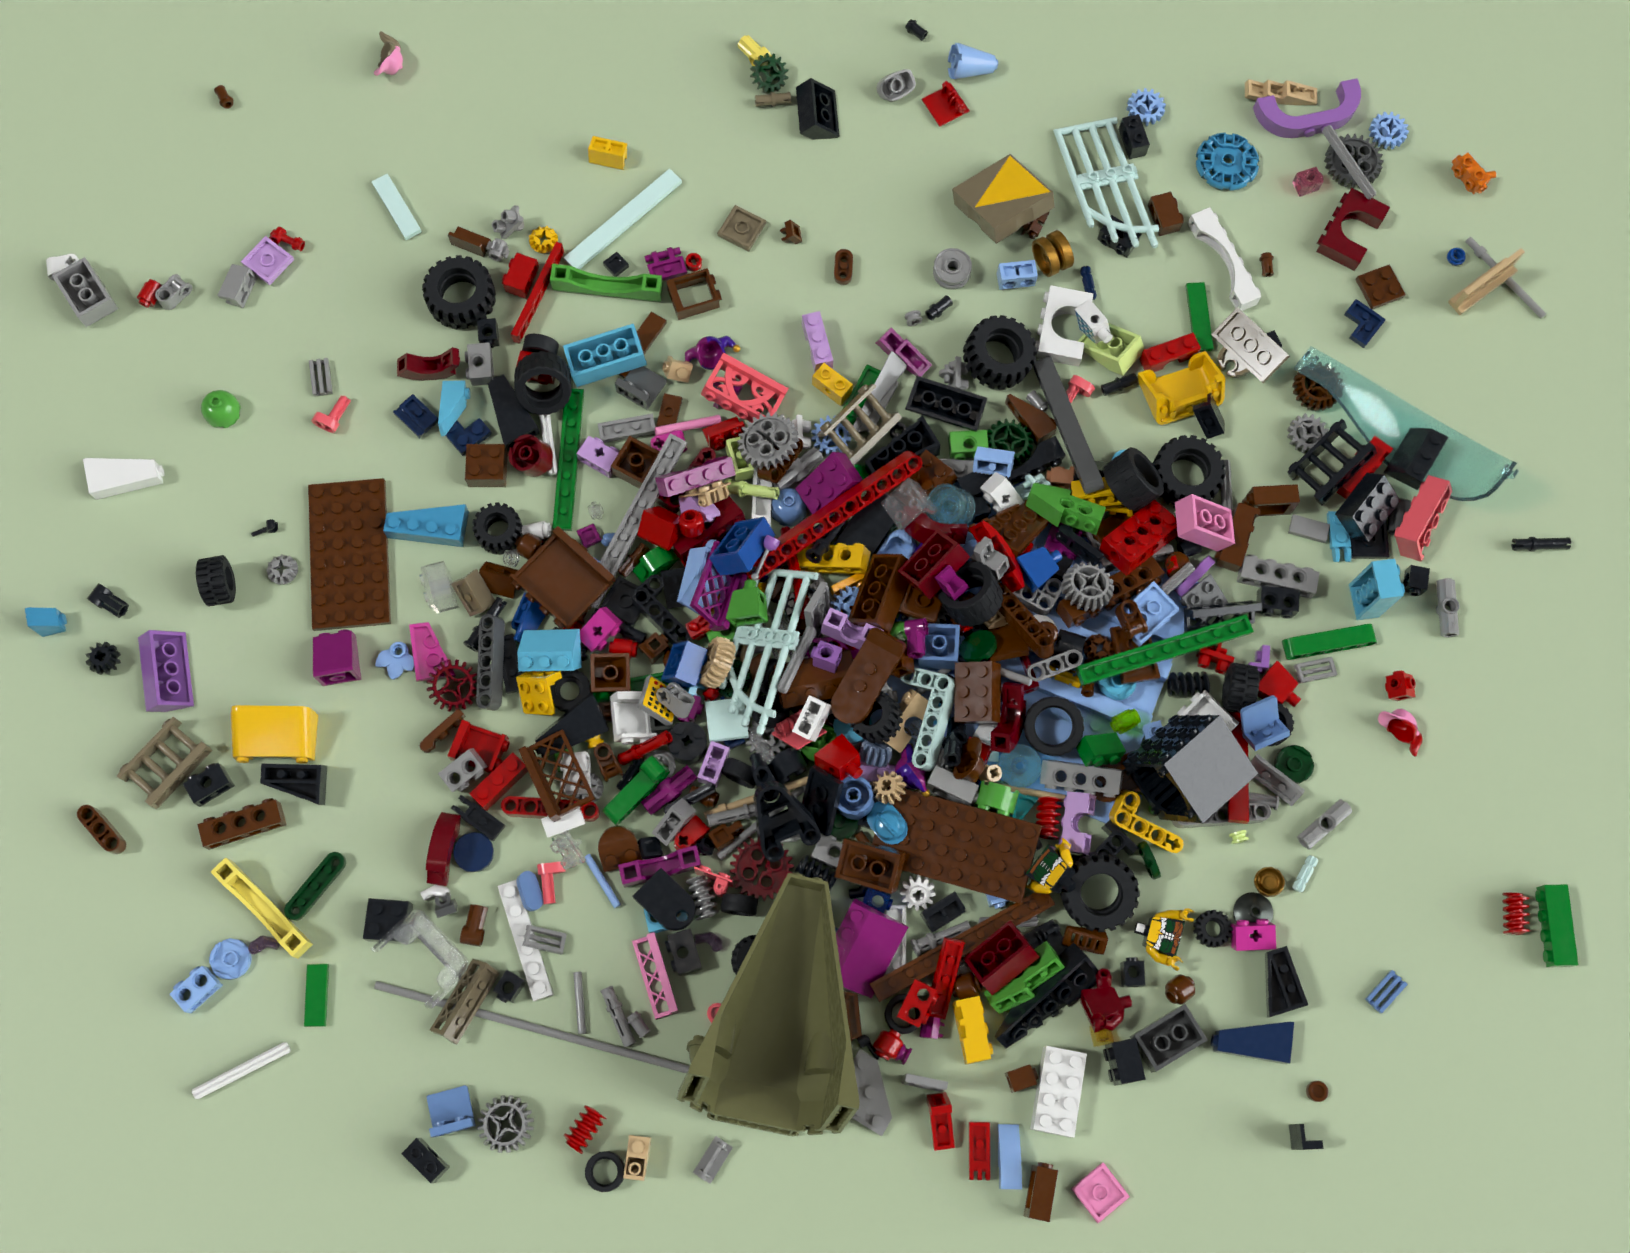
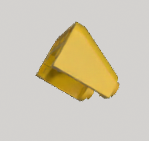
(1176, 393)
(273, 732)

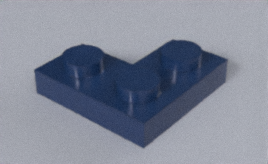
(1367, 321)
(472, 434)

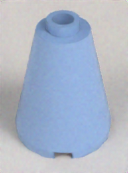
(970, 62)

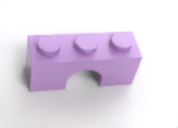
(817, 339)
(840, 628)
(1077, 806)

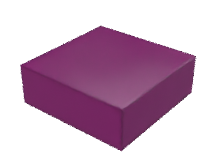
(589, 535)

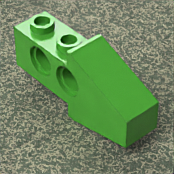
(1060, 507)
(1021, 987)

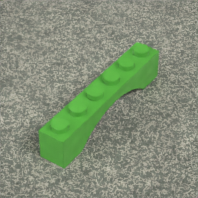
(574, 280)

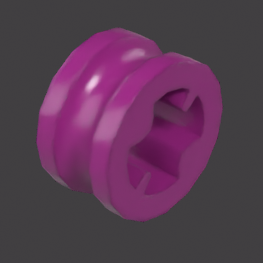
(903, 1054)

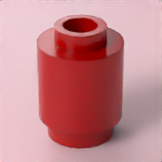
(147, 293)
(624, 646)

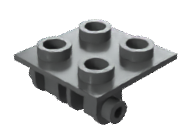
(1204, 593)

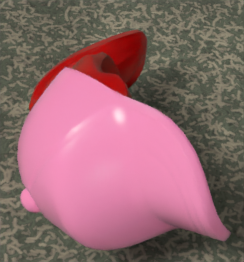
(1403, 727)

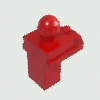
(698, 628)

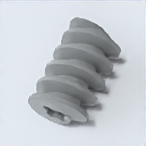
(702, 897)

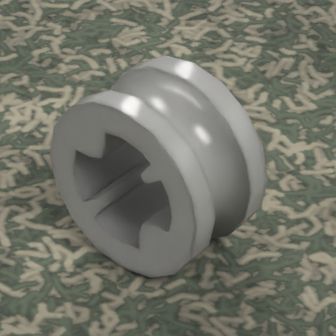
(913, 318)

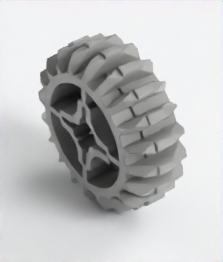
(1087, 586)
(509, 1115)

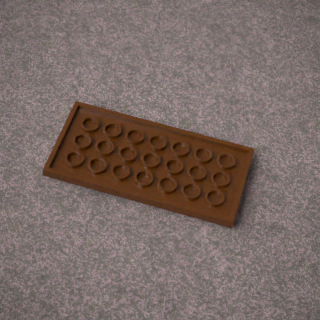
(349, 554)
(966, 845)

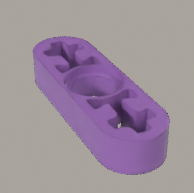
(1199, 571)

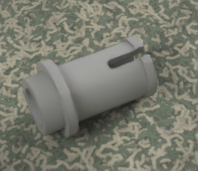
(1036, 401)
(638, 1024)

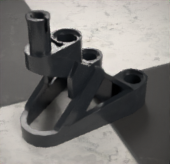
(785, 824)

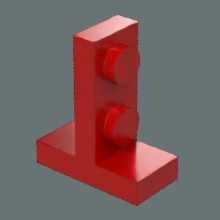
(941, 1121)

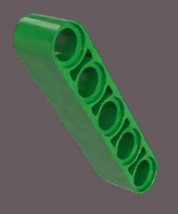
(1329, 641)

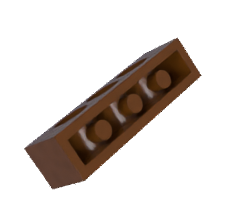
(210, 827)

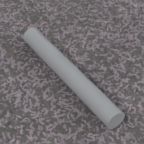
(579, 1003)

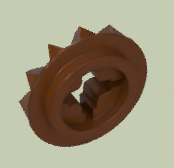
(1090, 648)

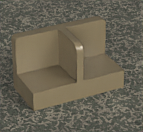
(473, 593)

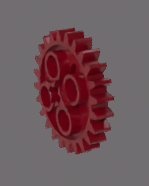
(745, 861)

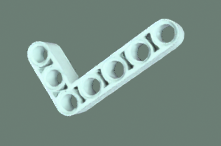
(932, 713)

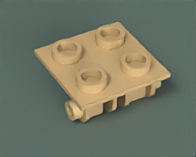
(708, 493)

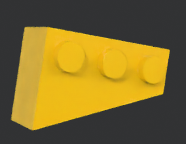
(1102, 497)
(972, 1030)

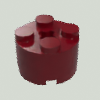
(531, 455)

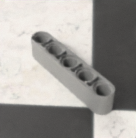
(1215, 821)

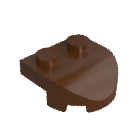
(617, 847)

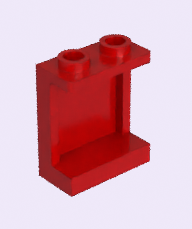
(486, 743)

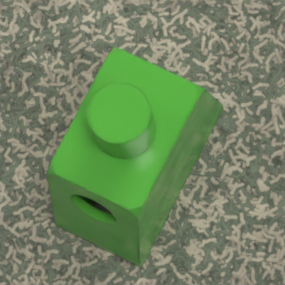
(747, 606)

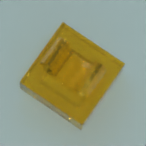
(1101, 1038)

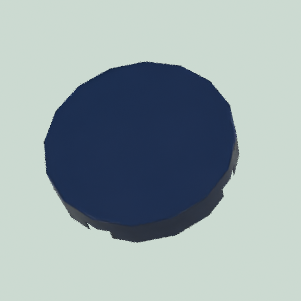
(473, 852)

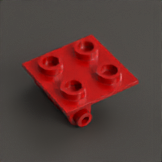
(945, 104)

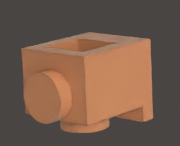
(1060, 477)

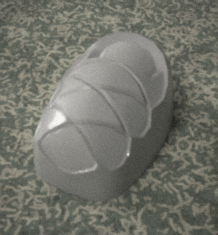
(896, 85)

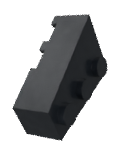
(297, 779)
(1282, 983)

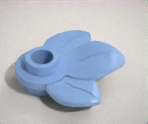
(395, 663)

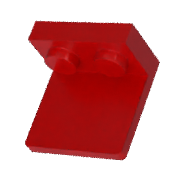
(718, 433)

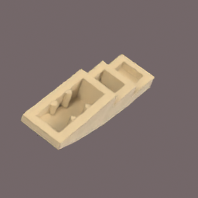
(1287, 93)

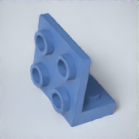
(450, 1111)

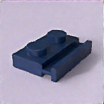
(416, 416)

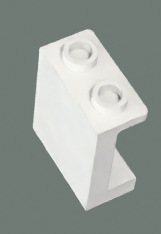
(1205, 704)
(629, 721)

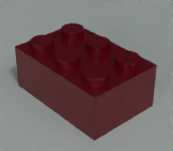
(930, 560)
(1001, 957)

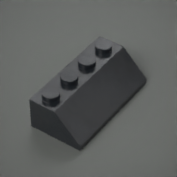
(946, 403)

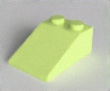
(1118, 353)

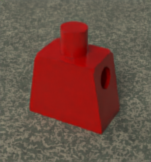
(1279, 683)
(839, 759)

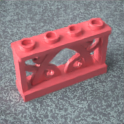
(728, 399)

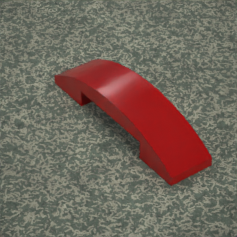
(1013, 576)

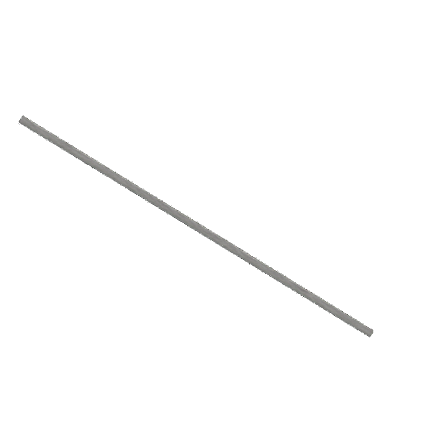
(543, 1030)

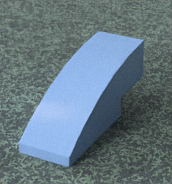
(1009, 1157)

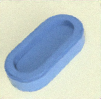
(529, 891)

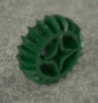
(1023, 439)

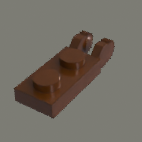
(442, 731)

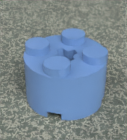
(862, 805)

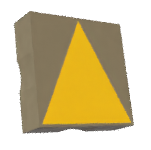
(1003, 198)

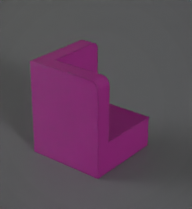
(951, 583)

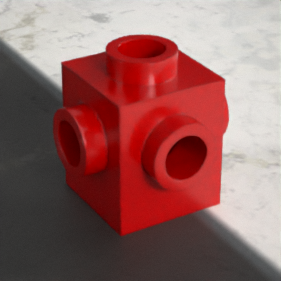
(1400, 686)

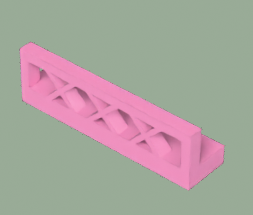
(661, 969)

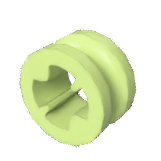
(1238, 837)

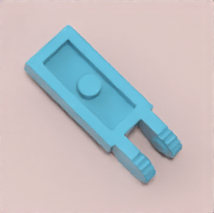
(1338, 538)

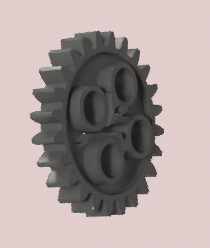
(1369, 162)

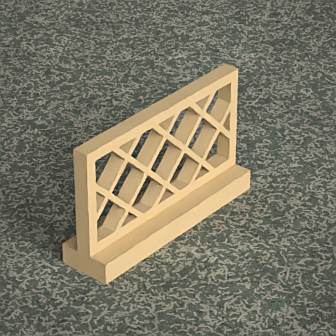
(1485, 283)

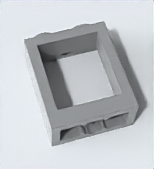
(947, 787)

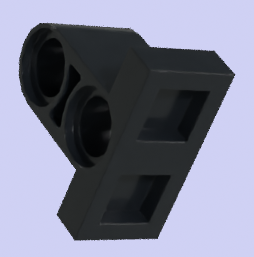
(1125, 842)

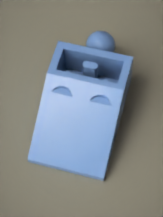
(693, 570)

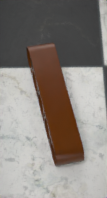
(1026, 624)

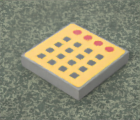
(650, 704)

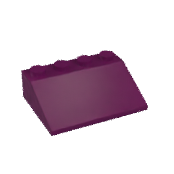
(866, 946)

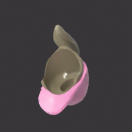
(391, 57)

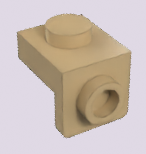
(677, 369)

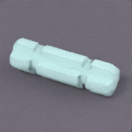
(1305, 873)

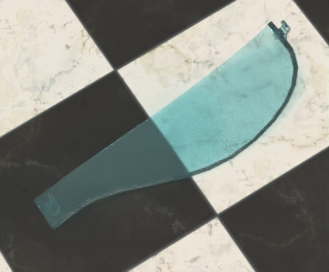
(1468, 465)

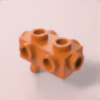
(1471, 173)

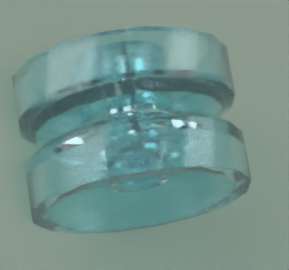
(953, 505)
(1024, 776)

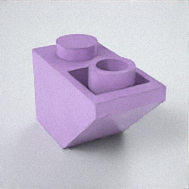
(691, 502)

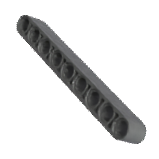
(1068, 425)

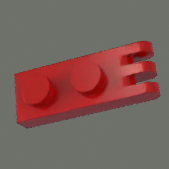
(979, 1149)

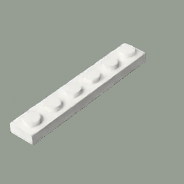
(530, 957)

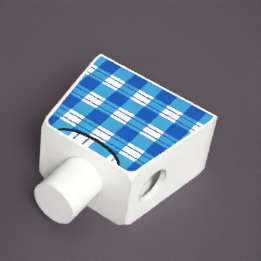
(1093, 322)

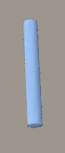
(602, 881)

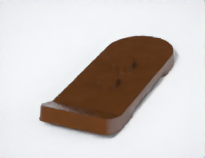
(866, 676)

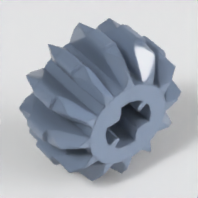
(875, 754)

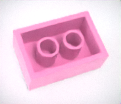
(1204, 522)

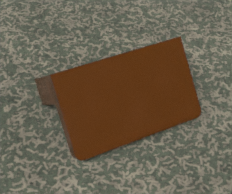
(469, 241)
(498, 579)

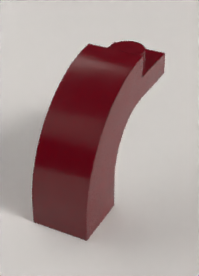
(428, 368)
(924, 527)
(1008, 731)
(440, 848)

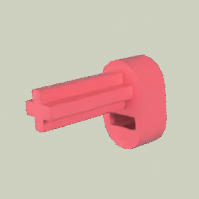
(1079, 385)
(330, 422)
(546, 871)

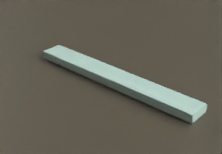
(623, 219)

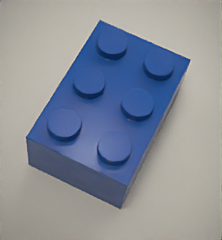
(741, 546)

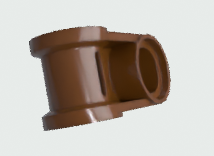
(1131, 620)
(608, 765)

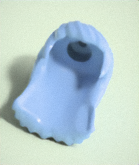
(898, 543)

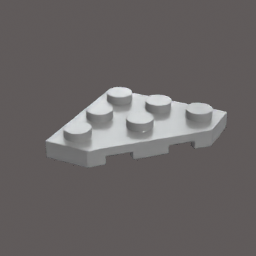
(873, 1105)

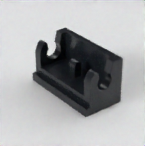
(943, 912)

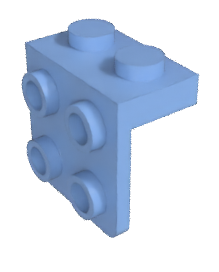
(1262, 723)

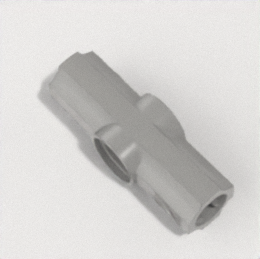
(800, 468)
(1447, 596)
(1316, 831)

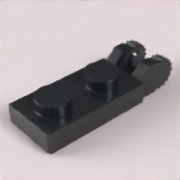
(1078, 545)
(480, 819)

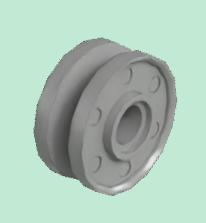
(952, 258)

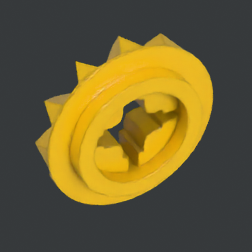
(547, 245)

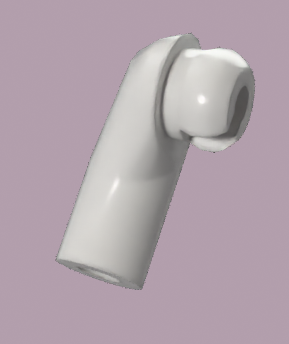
(435, 890)

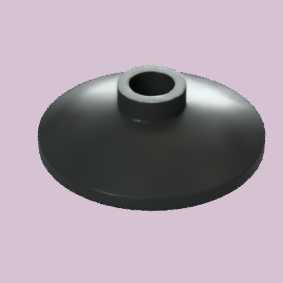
(1244, 904)

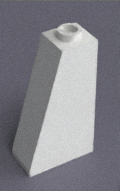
(118, 476)

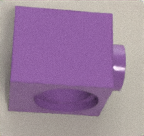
(830, 663)

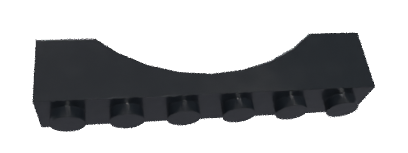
(1046, 454)

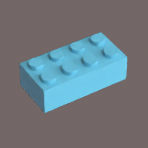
(604, 355)
(1376, 589)

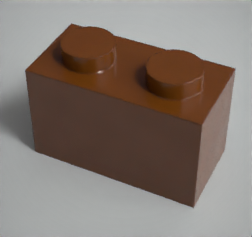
(1165, 213)

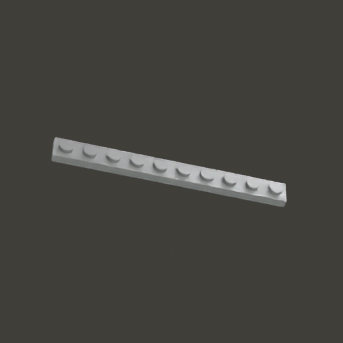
(643, 500)

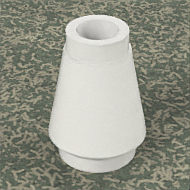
(539, 529)

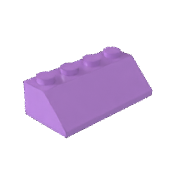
(165, 671)

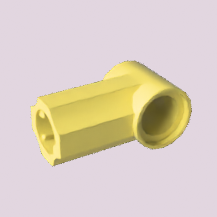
(752, 49)

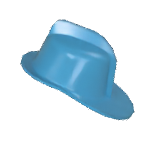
(887, 823)

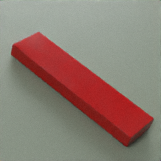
(946, 975)

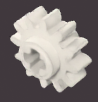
(924, 894)

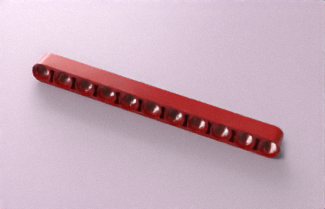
(841, 513)

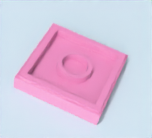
(1100, 1192)

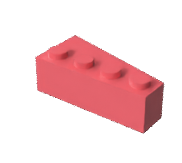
(1422, 517)

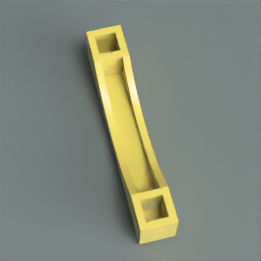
(262, 907)

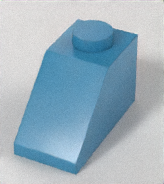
(45, 620)

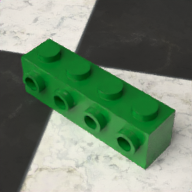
(1556, 926)

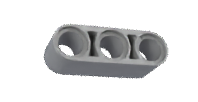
(1062, 657)

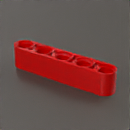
(540, 812)

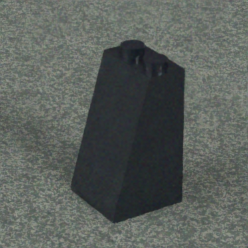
(868, 527)

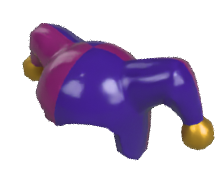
(709, 350)
(912, 775)

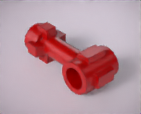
(279, 235)

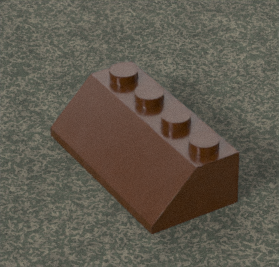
(814, 681)

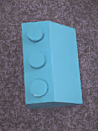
(550, 650)

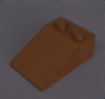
(870, 865)

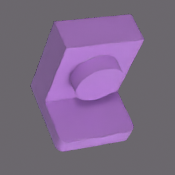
(1262, 658)

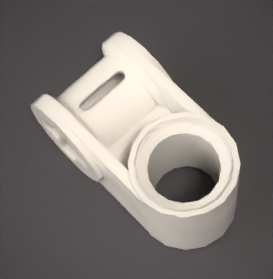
(55, 264)

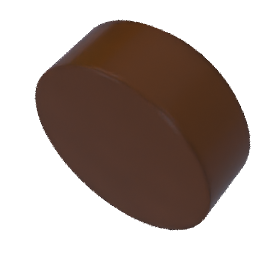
(1317, 1091)

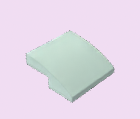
(723, 725)

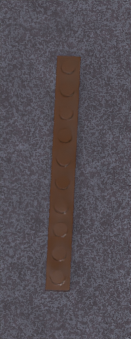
(973, 937)

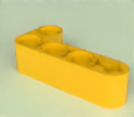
(1146, 827)

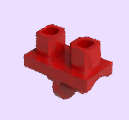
(1217, 655)

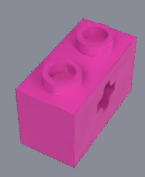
(590, 632)
(1263, 939)

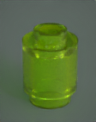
(1125, 721)

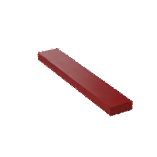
(536, 294)
(1239, 804)

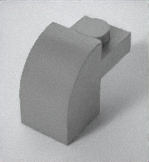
(996, 561)

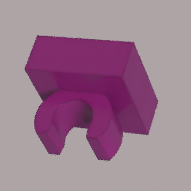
(931, 1028)

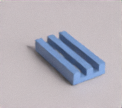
(1397, 979)

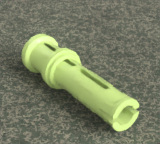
(743, 488)

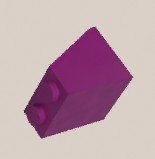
(336, 658)

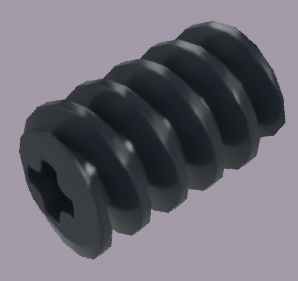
(1187, 682)
(809, 870)

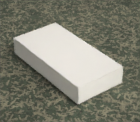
(569, 821)

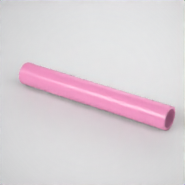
(688, 425)

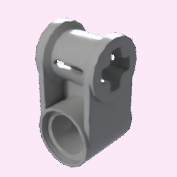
(174, 291)
(677, 699)

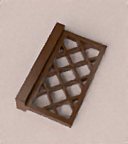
(540, 781)

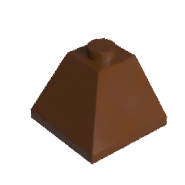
(610, 672)

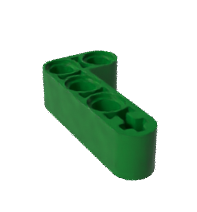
(649, 777)

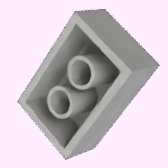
(85, 292)

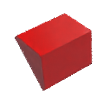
(659, 527)

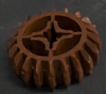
(1313, 397)

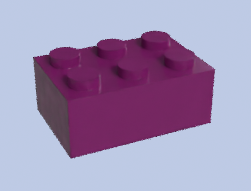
(828, 481)

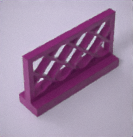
(734, 582)

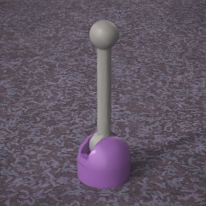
(770, 544)

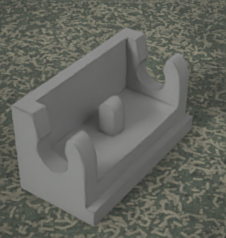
(237, 285)

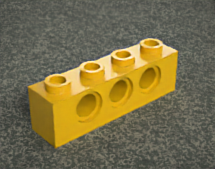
(855, 564)

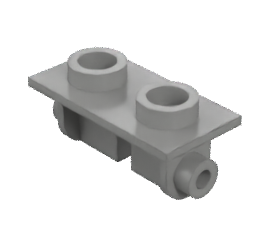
(712, 1159)

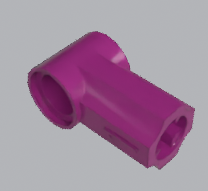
(915, 632)

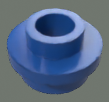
(1459, 253)

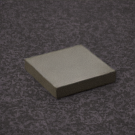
(741, 228)

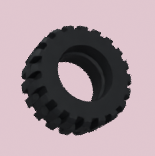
(451, 272)
(1011, 335)
(1197, 452)
(1122, 906)

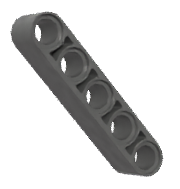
(494, 671)

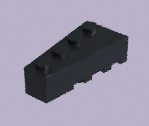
(915, 439)

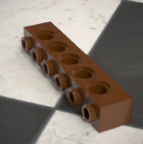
(1148, 570)

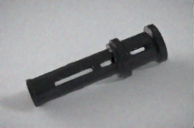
(822, 545)
(495, 609)

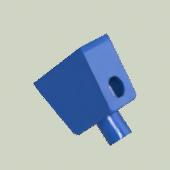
(1038, 566)

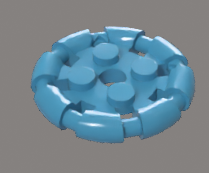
(1227, 170)

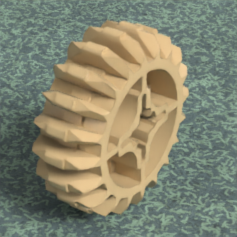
(718, 663)

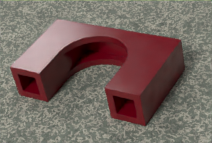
(1334, 243)
(729, 515)

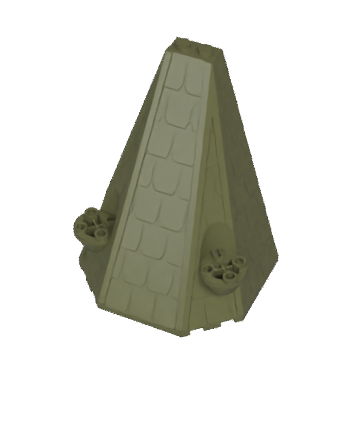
(782, 1034)

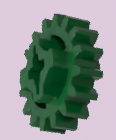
(776, 74)

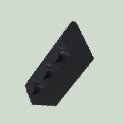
(817, 110)
(1416, 456)

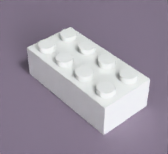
(1058, 1091)

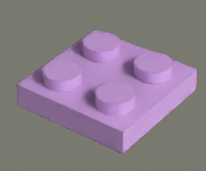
(267, 260)

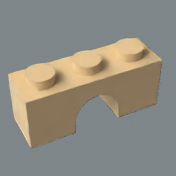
(912, 706)

